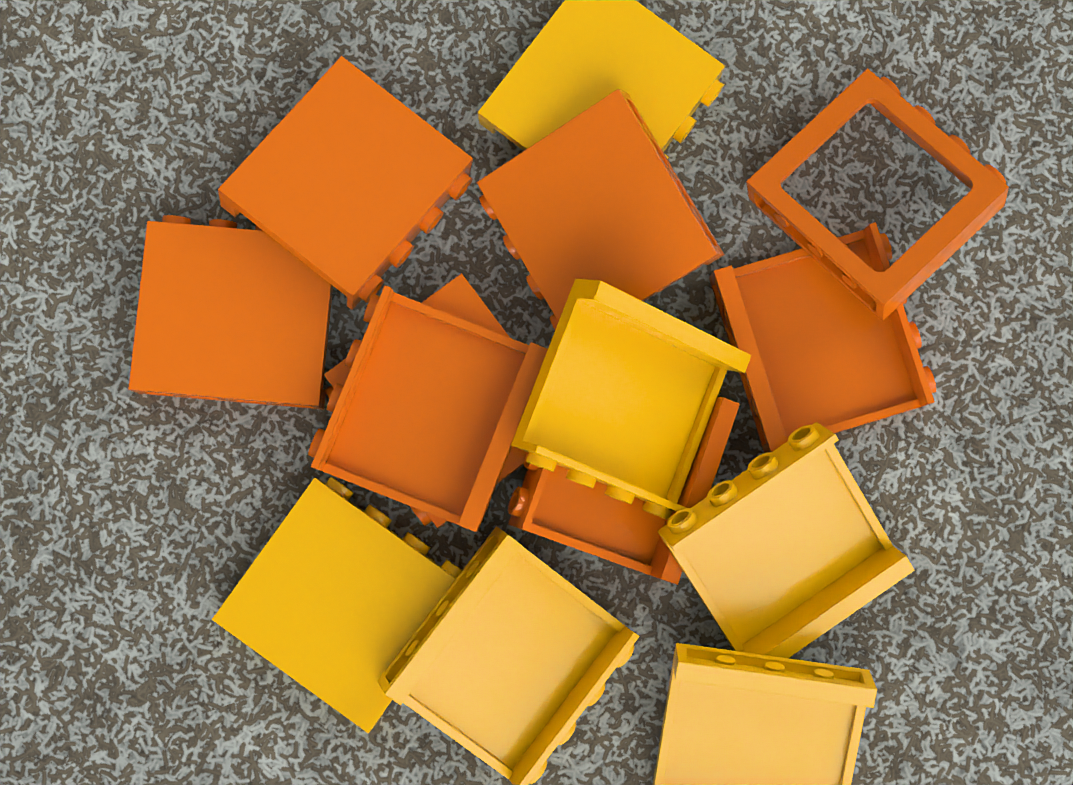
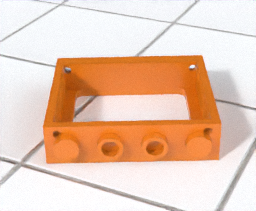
(887, 289)

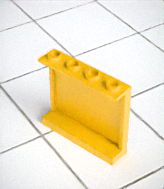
(590, 53)
(624, 396)
(785, 547)
(336, 599)
(509, 659)
(760, 720)

